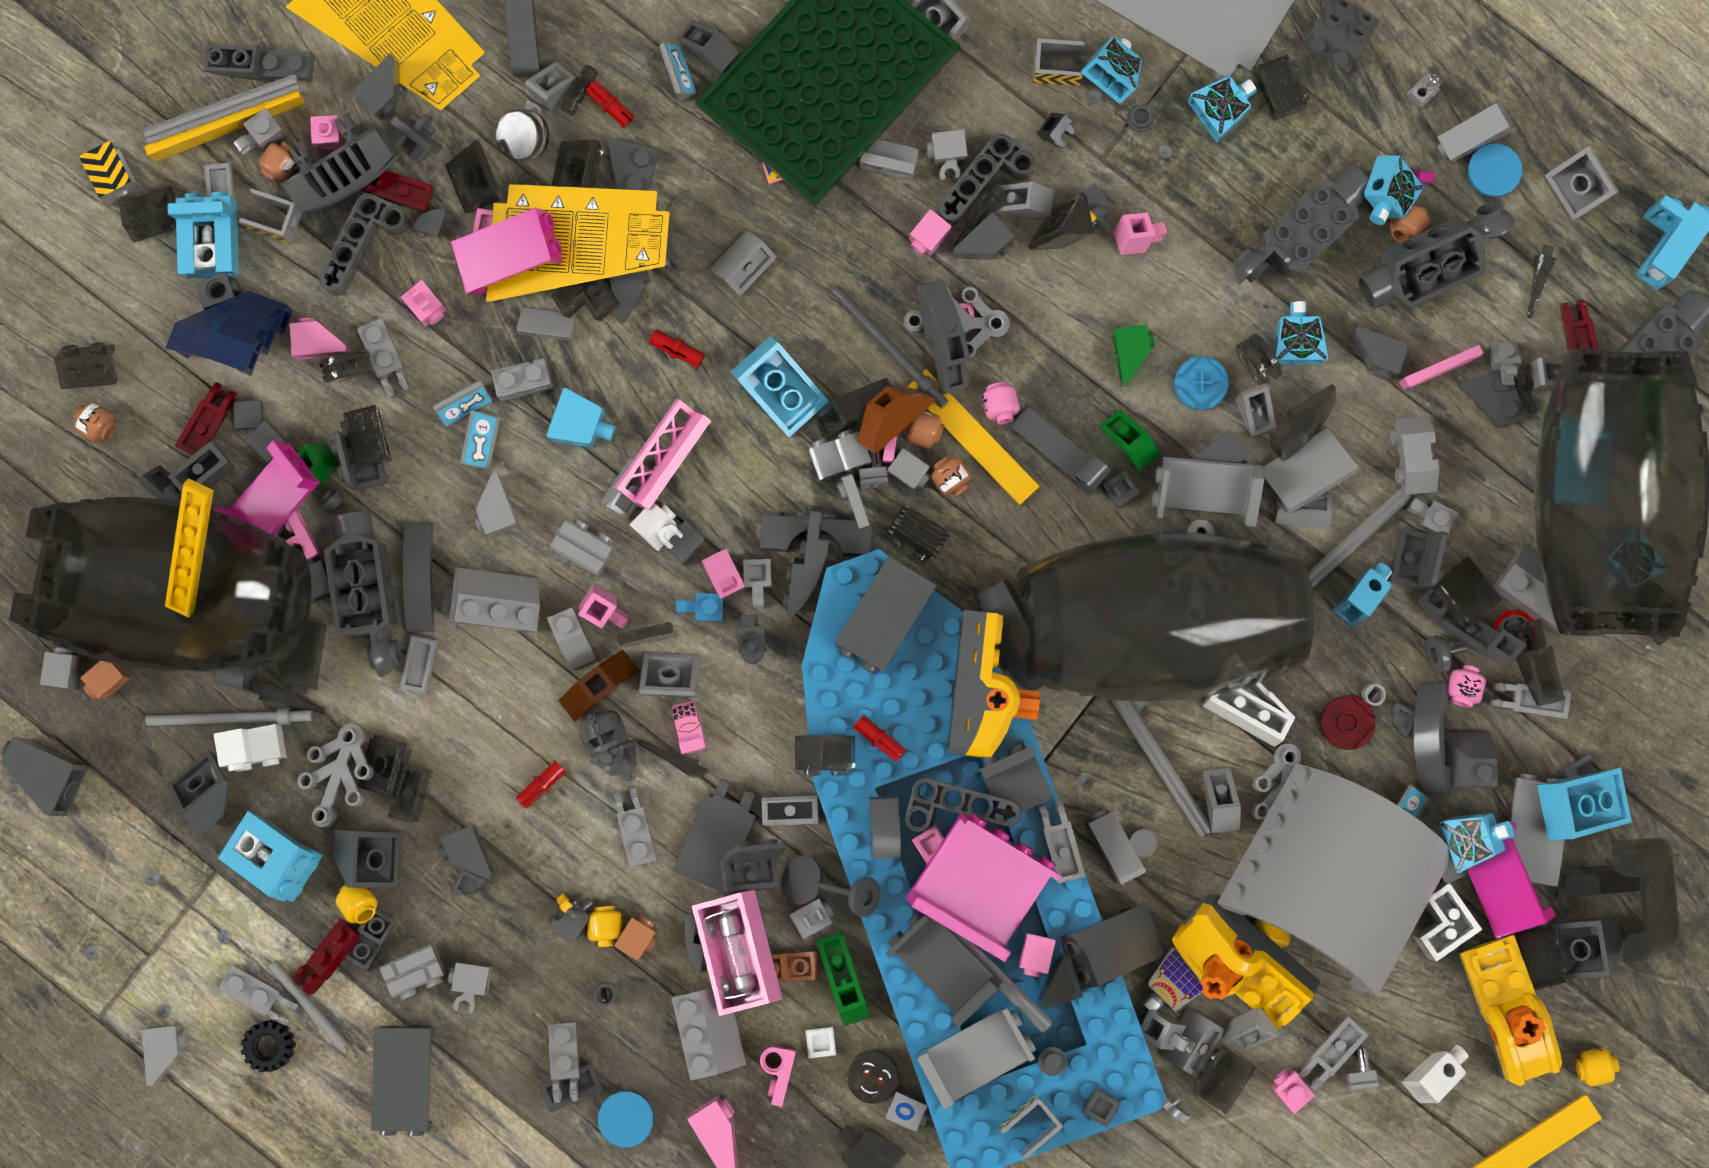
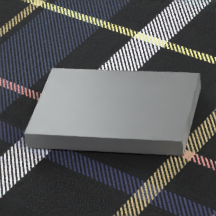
(1309, 471)

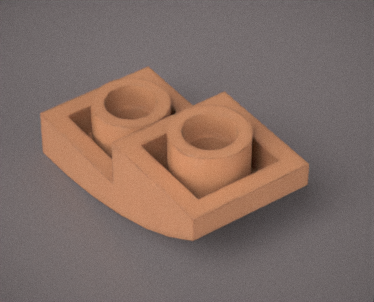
(796, 966)

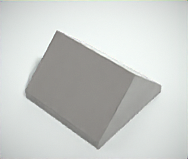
(945, 15)
(1581, 183)
(669, 675)

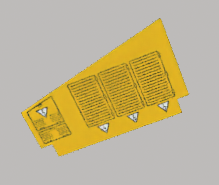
(420, 34)
(599, 234)

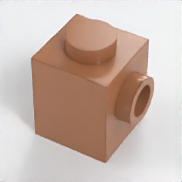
(104, 680)
(637, 937)

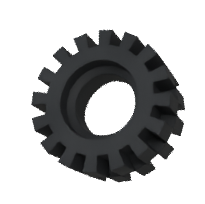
(251, 1050)

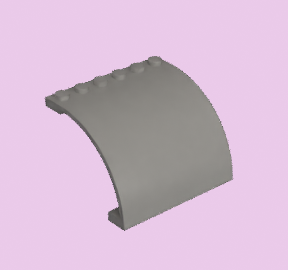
(1340, 872)

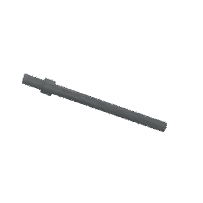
(924, 383)

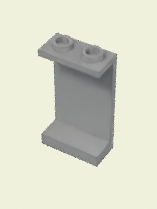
(1209, 487)
(1539, 855)
(976, 1056)

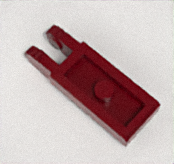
(402, 191)
(1578, 333)
(205, 420)
(327, 957)

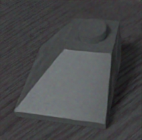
(1471, 759)
(200, 792)
(368, 858)
(1589, 946)

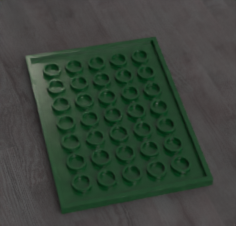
(826, 85)

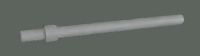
(282, 716)

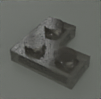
(595, 294)

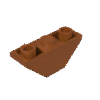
(890, 414)

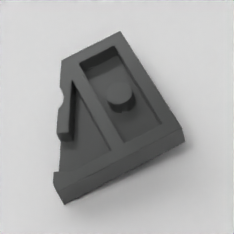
(632, 164)
(1495, 399)

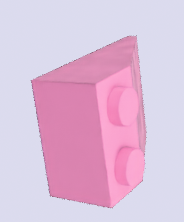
(716, 1131)

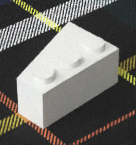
(1254, 711)

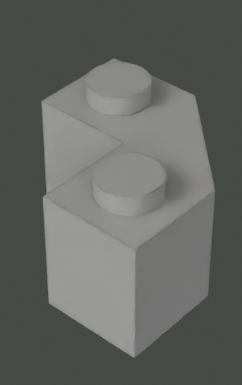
(1417, 467)

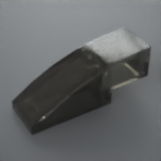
(1303, 423)
(1537, 662)

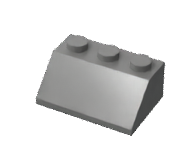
(1524, 588)
(495, 600)
(708, 1040)

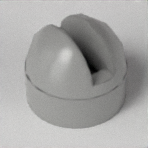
(1378, 695)

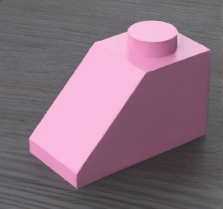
(313, 341)

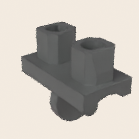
(406, 129)
(751, 639)

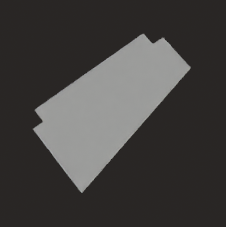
(1209, 30)

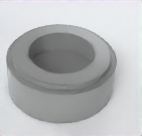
(1143, 842)

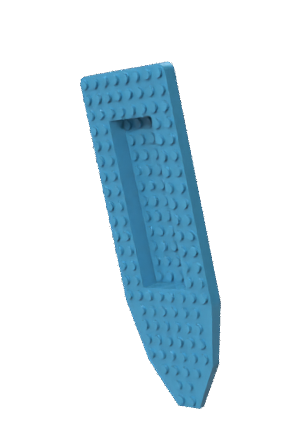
(915, 706)

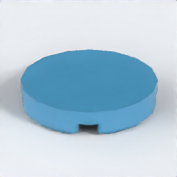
(1494, 170)
(1201, 383)
(625, 1118)

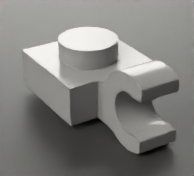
(1506, 358)
(1435, 516)
(757, 576)

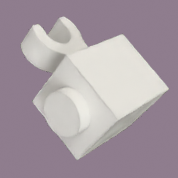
(656, 526)

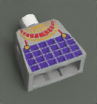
(1171, 983)

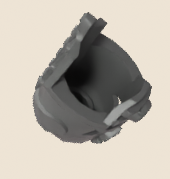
(608, 743)

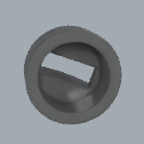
(610, 994)

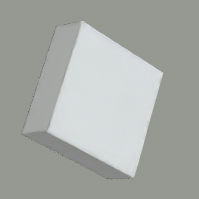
(820, 1042)

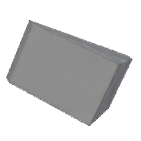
(550, 85)
(1544, 373)
(1257, 410)

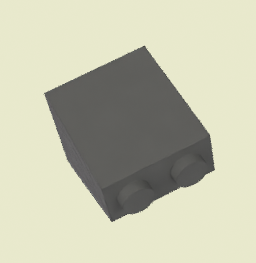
(44, 774)

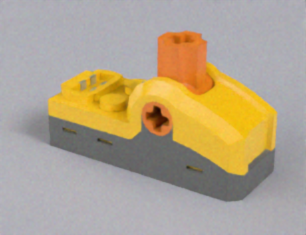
(974, 722)
(1239, 959)
(1509, 1010)

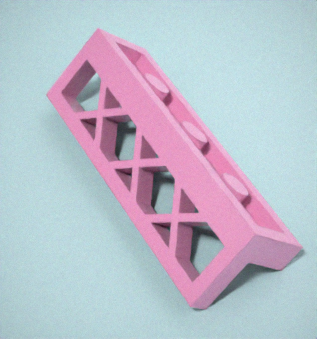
(670, 459)

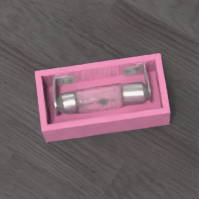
(737, 952)

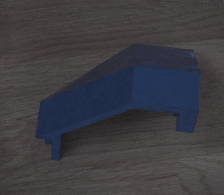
(232, 331)

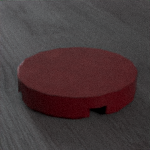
(1347, 722)

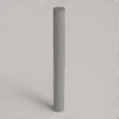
(308, 1005)

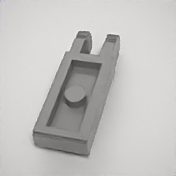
(383, 354)
(1524, 702)
(635, 830)
(1062, 844)
(255, 993)
(1334, 1050)
(564, 1059)

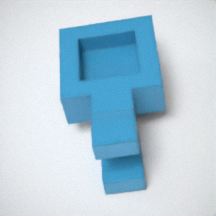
(707, 607)

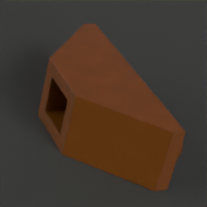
(598, 685)

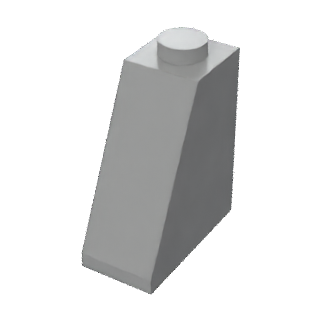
(1475, 133)
(1115, 847)

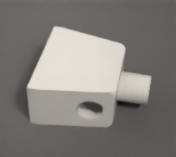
(1436, 1075)

